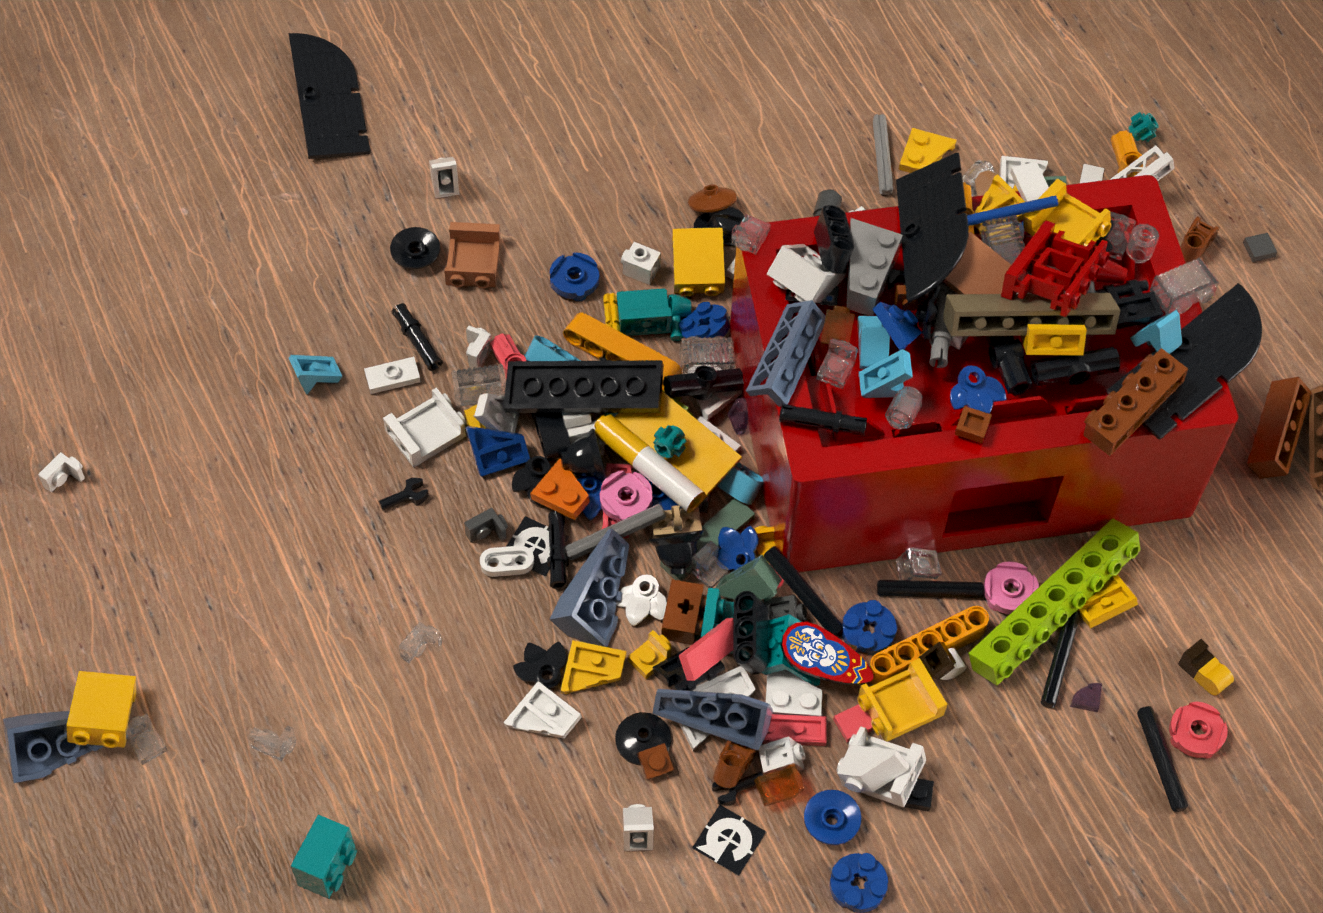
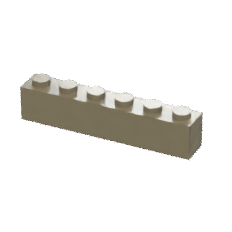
(1004, 317)

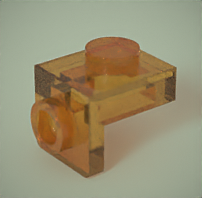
(837, 325)
(780, 785)

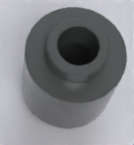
(827, 197)

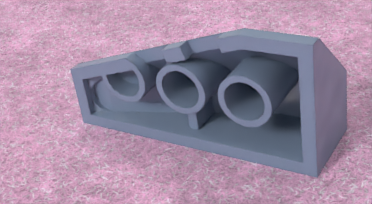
(591, 598)
(719, 714)
(40, 744)

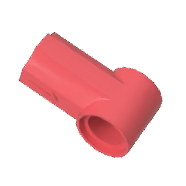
(505, 350)

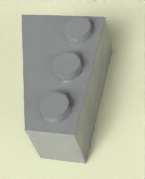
(870, 265)

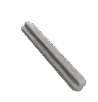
(882, 154)
(622, 527)

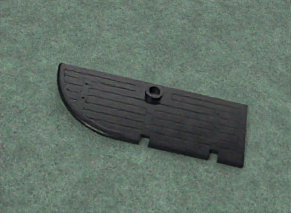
(328, 108)
(931, 224)
(1212, 347)

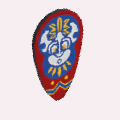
(823, 655)

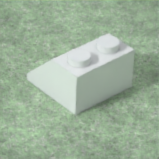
(803, 274)

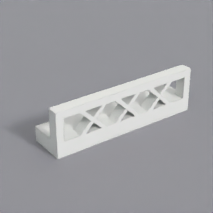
(1158, 168)

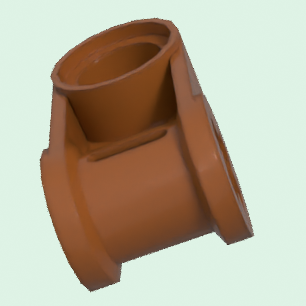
(1197, 239)
(732, 764)

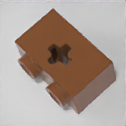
(683, 597)

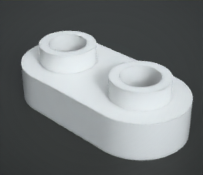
(506, 559)

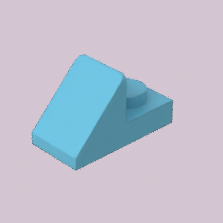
(1162, 333)
(872, 341)
(315, 369)
(886, 376)

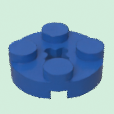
(578, 288)
(706, 321)
(869, 613)
(851, 896)

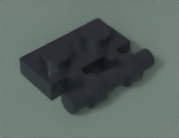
(1136, 308)
(671, 672)

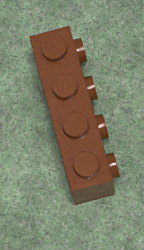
(1135, 401)
(1279, 428)

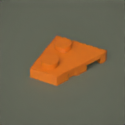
(561, 492)

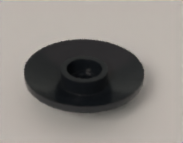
(415, 240)
(629, 742)

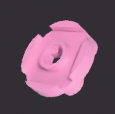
(628, 483)
(998, 579)

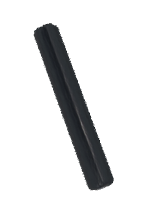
(930, 588)
(803, 590)
(1060, 661)
(1162, 759)

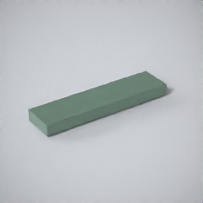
(733, 515)

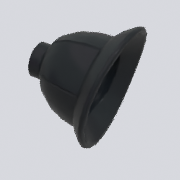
(584, 457)
(677, 550)

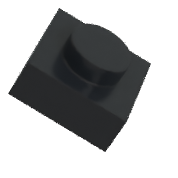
(921, 795)

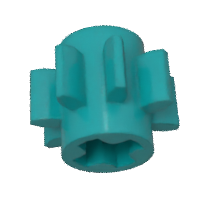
(1143, 126)
(669, 441)

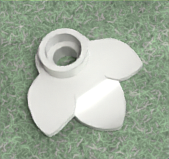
(642, 603)

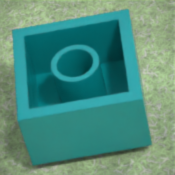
(324, 857)

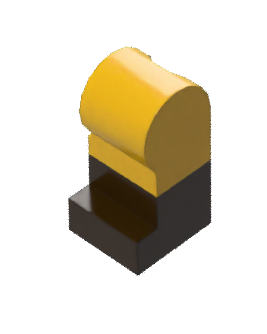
(1206, 668)

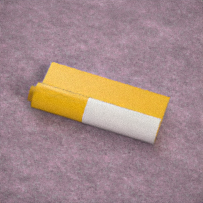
(682, 478)

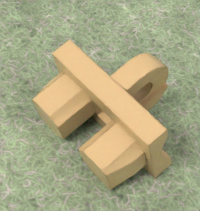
(682, 522)

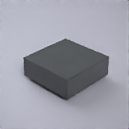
(1260, 247)

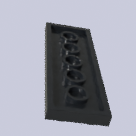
(584, 386)

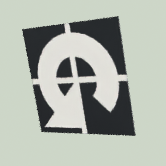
(536, 538)
(729, 840)

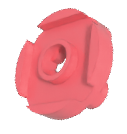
(1190, 743)

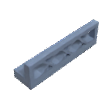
(792, 352)

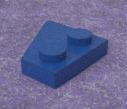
(898, 323)
(496, 449)

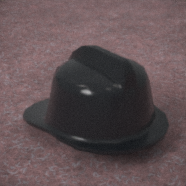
(721, 219)

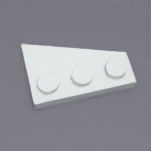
(731, 682)

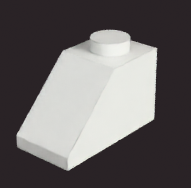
(444, 177)
(870, 767)
(638, 828)

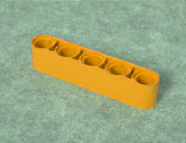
(602, 339)
(914, 647)

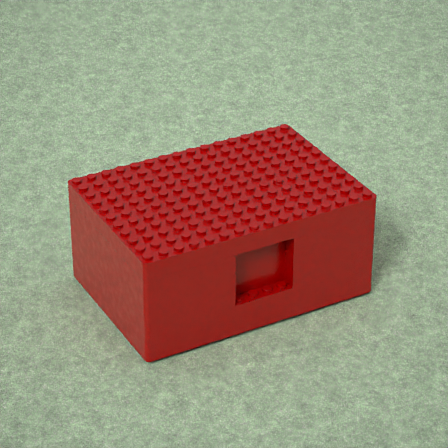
(925, 487)

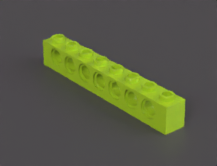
(1054, 602)

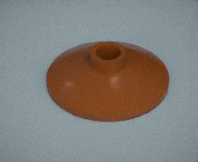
(712, 199)

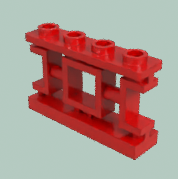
(1049, 281)

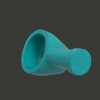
(680, 308)

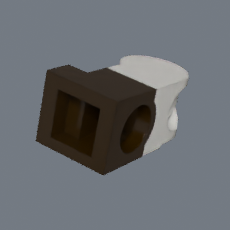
(942, 662)

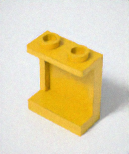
(1071, 215)
(698, 261)
(1054, 339)
(902, 702)
(101, 709)

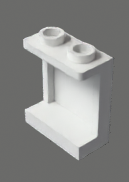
(426, 428)
(900, 788)

